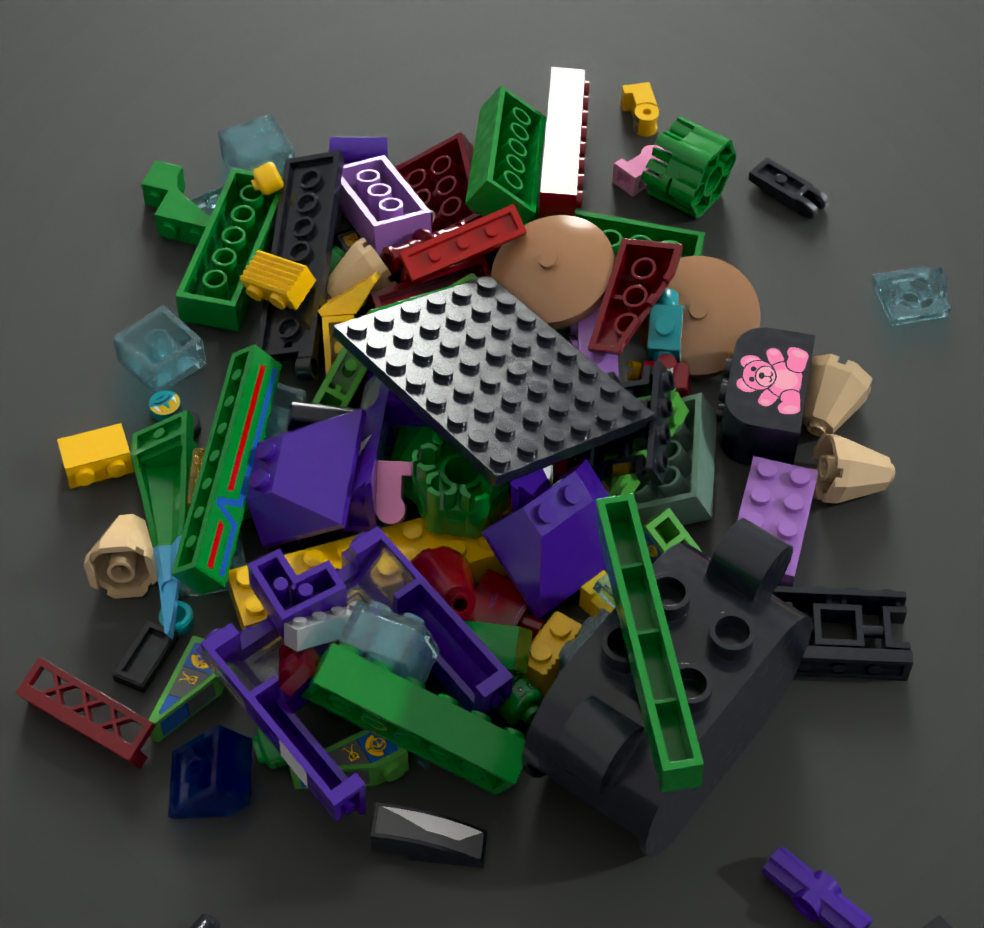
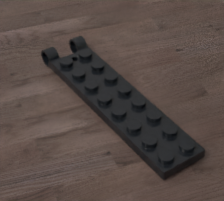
(304, 236)

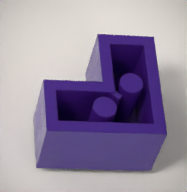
(293, 595)

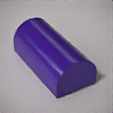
(359, 148)

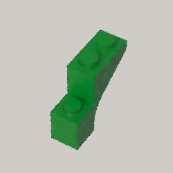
(176, 214)

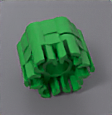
(694, 169)
(452, 493)

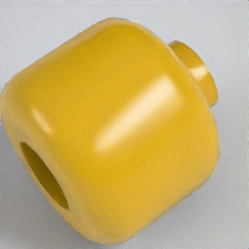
(267, 179)

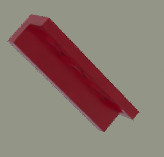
(80, 724)

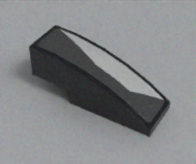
(427, 836)

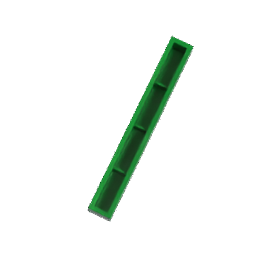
(649, 645)

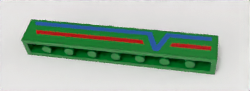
(226, 471)

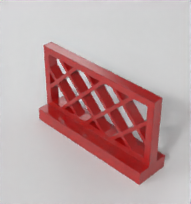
(462, 244)

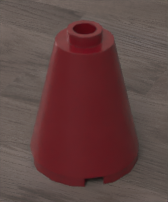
(450, 576)

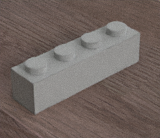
(317, 628)

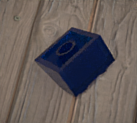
(211, 775)

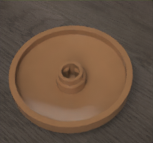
(557, 268)
(717, 312)

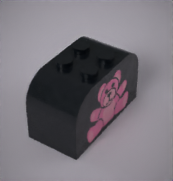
(764, 395)

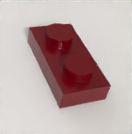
(295, 668)

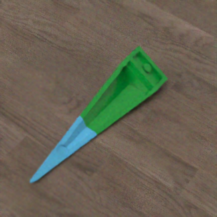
(162, 469)

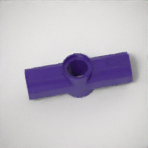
(813, 893)

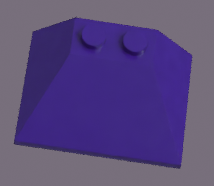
(305, 479)
(552, 540)

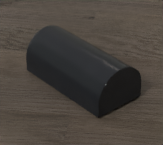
(307, 413)

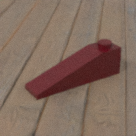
(635, 285)

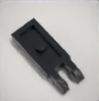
(788, 187)

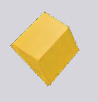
(351, 299)

